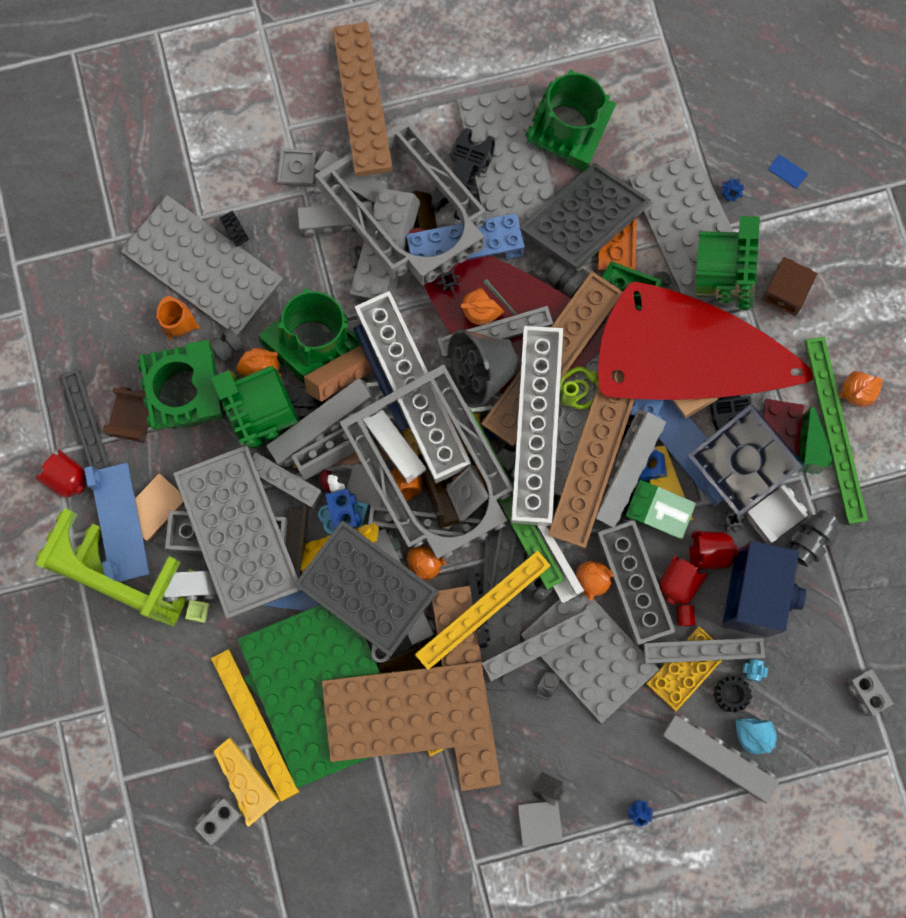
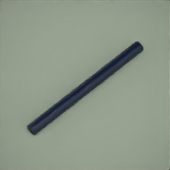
(380, 377)

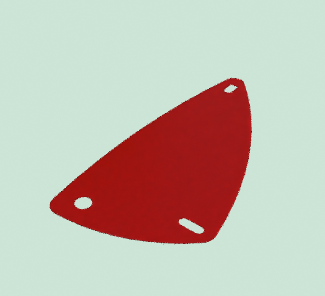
(688, 350)

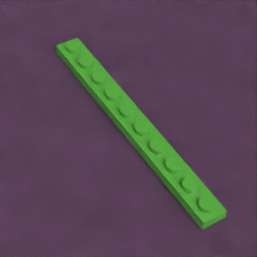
(836, 431)
(529, 535)

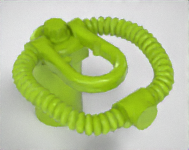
(569, 392)

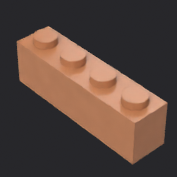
(337, 374)

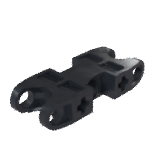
(467, 161)
(727, 408)

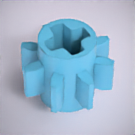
(755, 670)

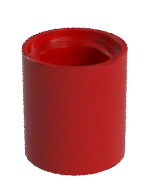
(686, 615)

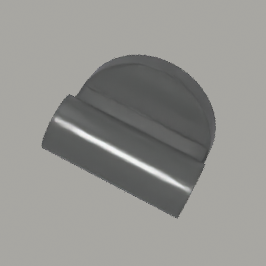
(355, 255)
(665, 277)

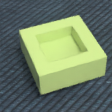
(197, 611)

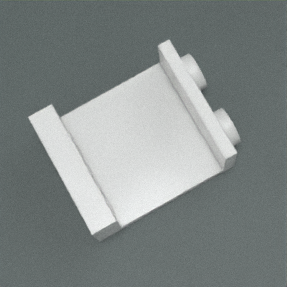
(776, 514)

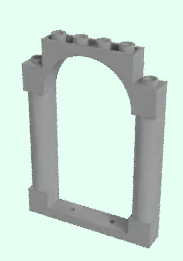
(391, 256)
(394, 500)

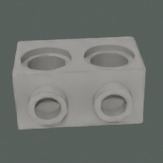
(873, 689)
(221, 824)

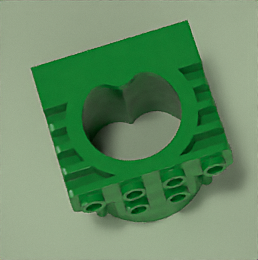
(569, 141)
(729, 264)
(304, 308)
(162, 365)
(255, 405)

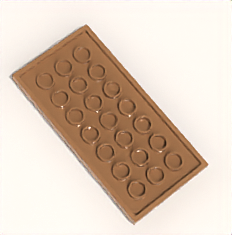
(406, 711)

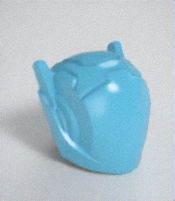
(755, 735)

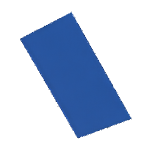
(788, 171)

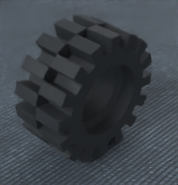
(234, 228)
(741, 685)

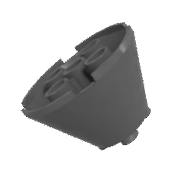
(480, 365)

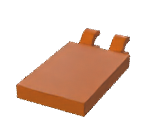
(620, 249)

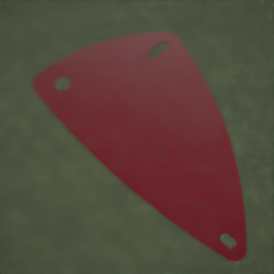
(516, 288)

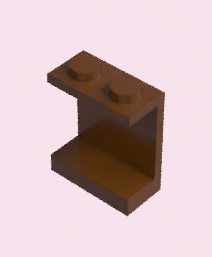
(789, 286)
(128, 415)

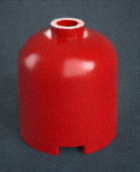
(62, 475)
(712, 550)
(681, 581)

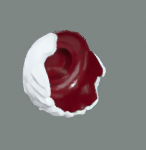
(329, 482)

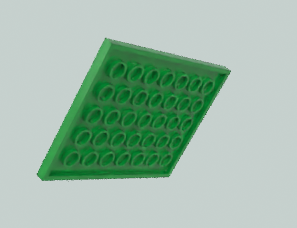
(288, 673)

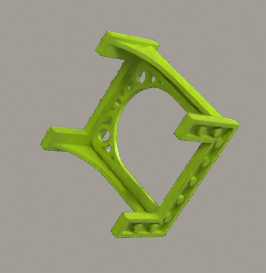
(88, 570)

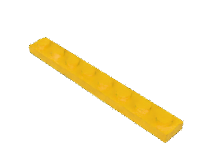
(482, 610)
(255, 725)

